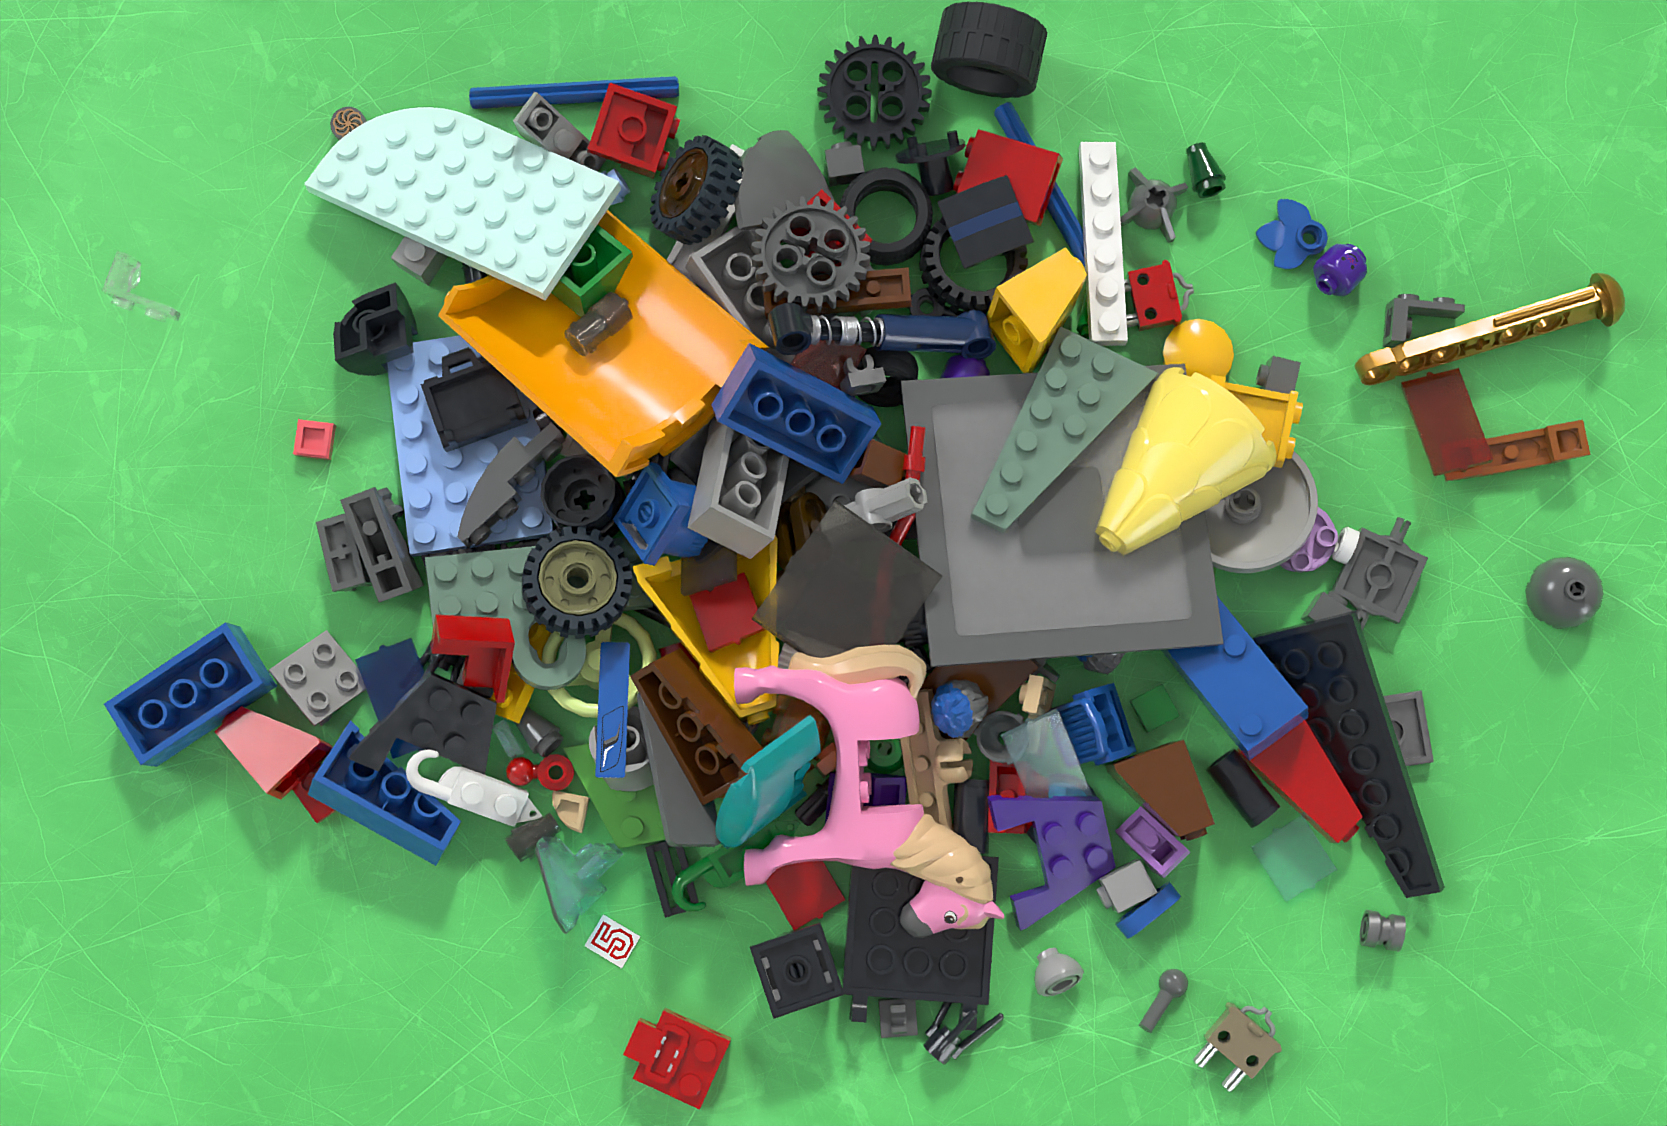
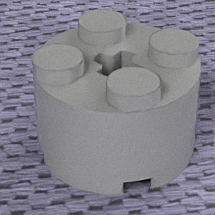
(638, 768)

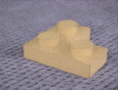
(1037, 696)

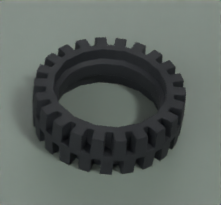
(945, 288)

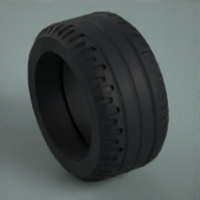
(910, 188)

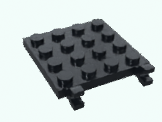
(894, 964)

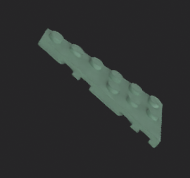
(1064, 412)

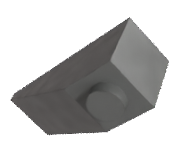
(381, 545)

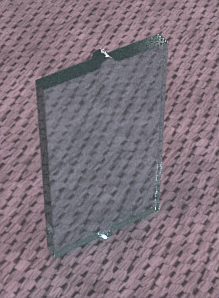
(1046, 758)

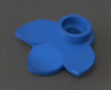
(1287, 234)

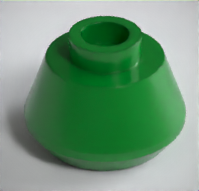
(882, 762)

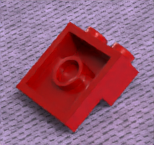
(634, 130)

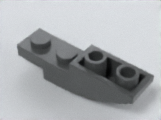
(494, 492)

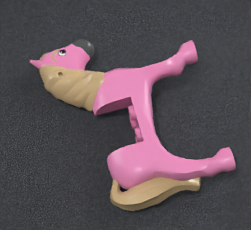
(862, 704)

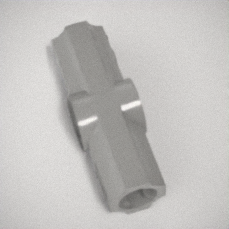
(887, 505)

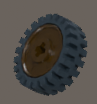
(696, 190)

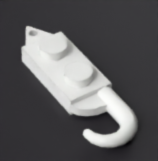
(474, 792)

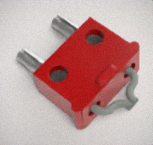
(1157, 296)

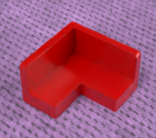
(485, 643)

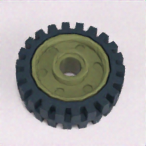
(570, 608)

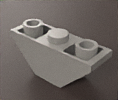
(547, 128)

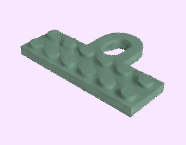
(492, 587)

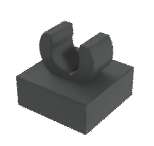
(897, 1017)

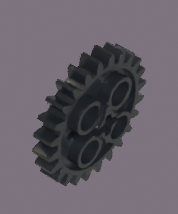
(906, 93)

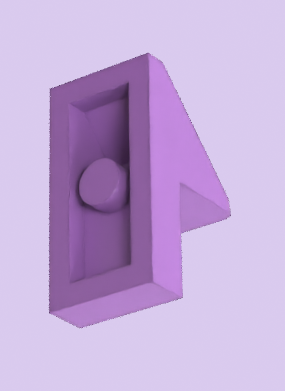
(1152, 842)

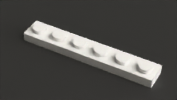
(1102, 243)

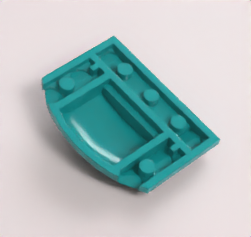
(770, 785)

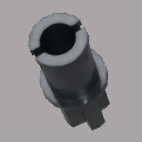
(814, 805)

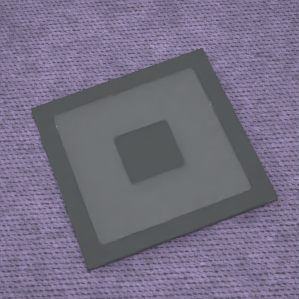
(1048, 578)

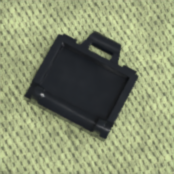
(471, 401)

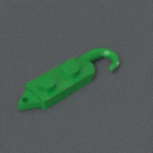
(725, 866)

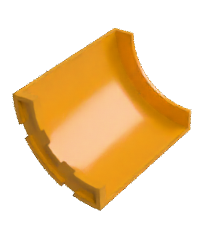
(641, 386)

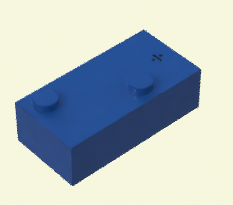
(795, 413)
(1240, 687)
(190, 695)

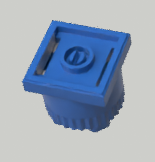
(658, 517)

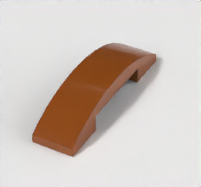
(1531, 449)

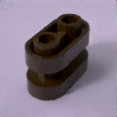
(796, 524)

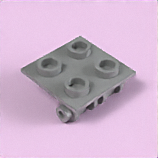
(319, 678)

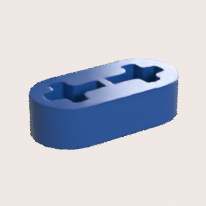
(1148, 910)

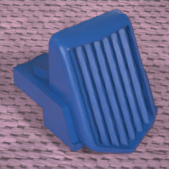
(1097, 725)

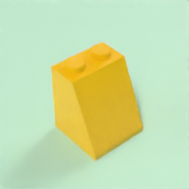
(1034, 306)

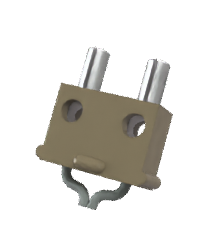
(1242, 1040)

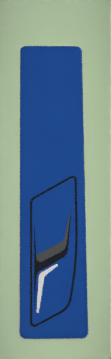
(612, 710)

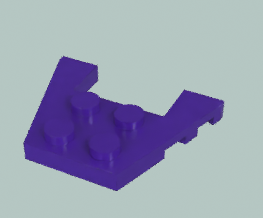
(1070, 845)

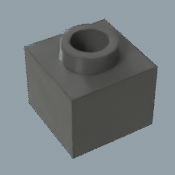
(843, 163)
(1278, 375)
(1325, 606)

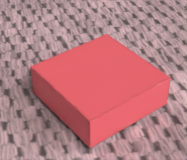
(314, 439)

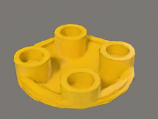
(1201, 347)

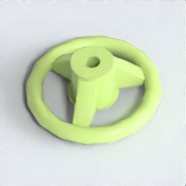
(590, 672)

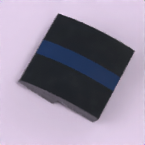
(985, 221)

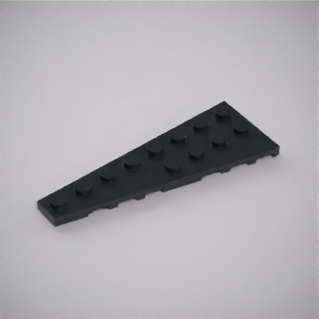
(1349, 717)

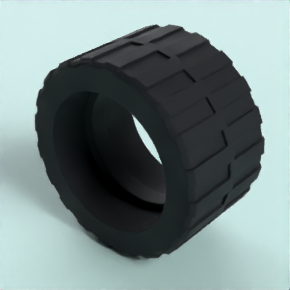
(989, 49)

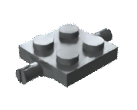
(1380, 574)

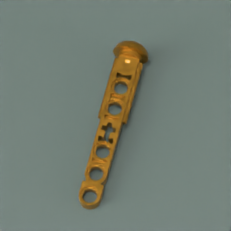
(1600, 300)

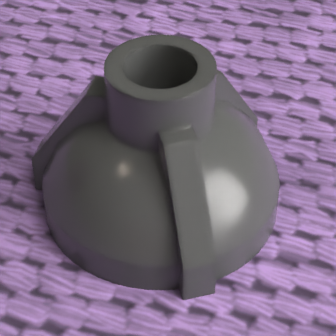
(989, 734)

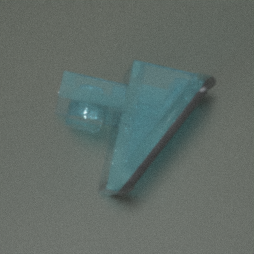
(573, 879)

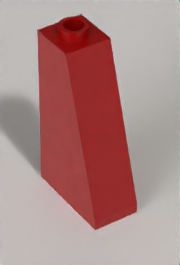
(1308, 782)

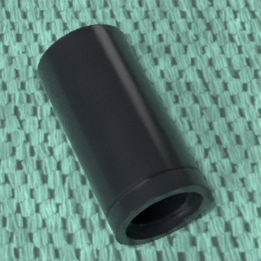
(1243, 788)
(971, 813)

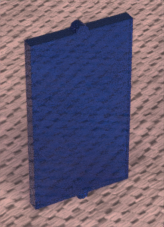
(387, 678)

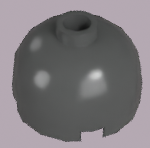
(1564, 592)

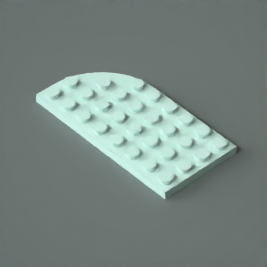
(468, 193)

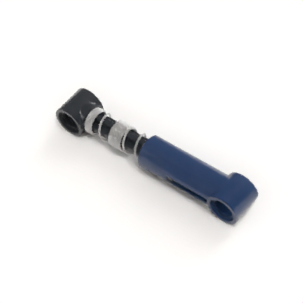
(965, 334)

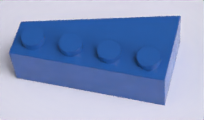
(383, 800)

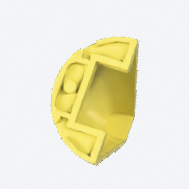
(1181, 460)

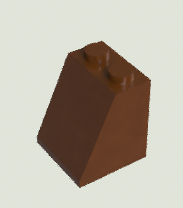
(1167, 788)

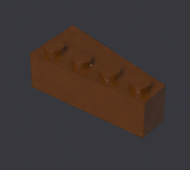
(696, 724)

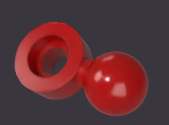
(522, 771)

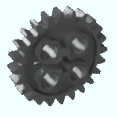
(823, 226)

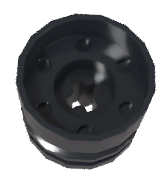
(575, 483)

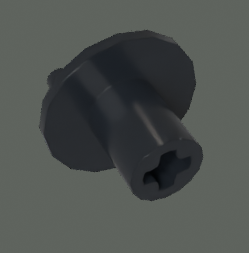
(933, 161)

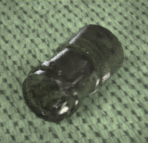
(599, 323)

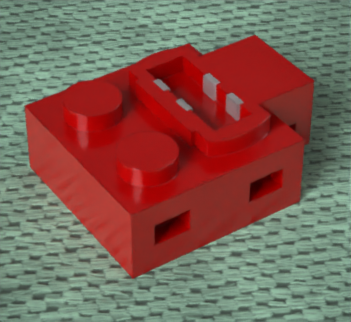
(677, 1056)

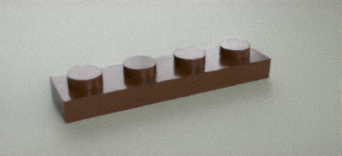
(878, 291)

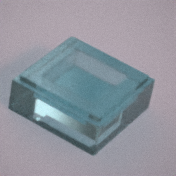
(508, 739)

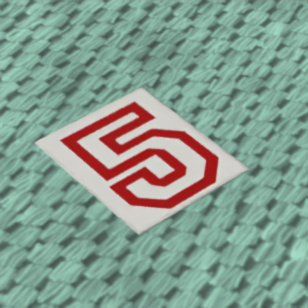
(612, 941)

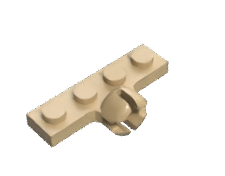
(933, 763)

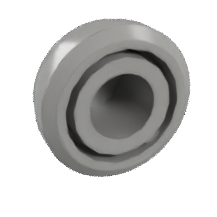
(1056, 973)

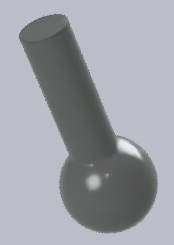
(1172, 985)

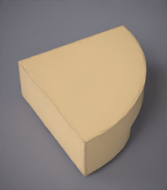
(571, 809)

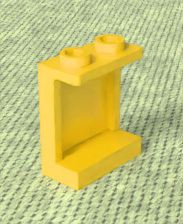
(1273, 410)

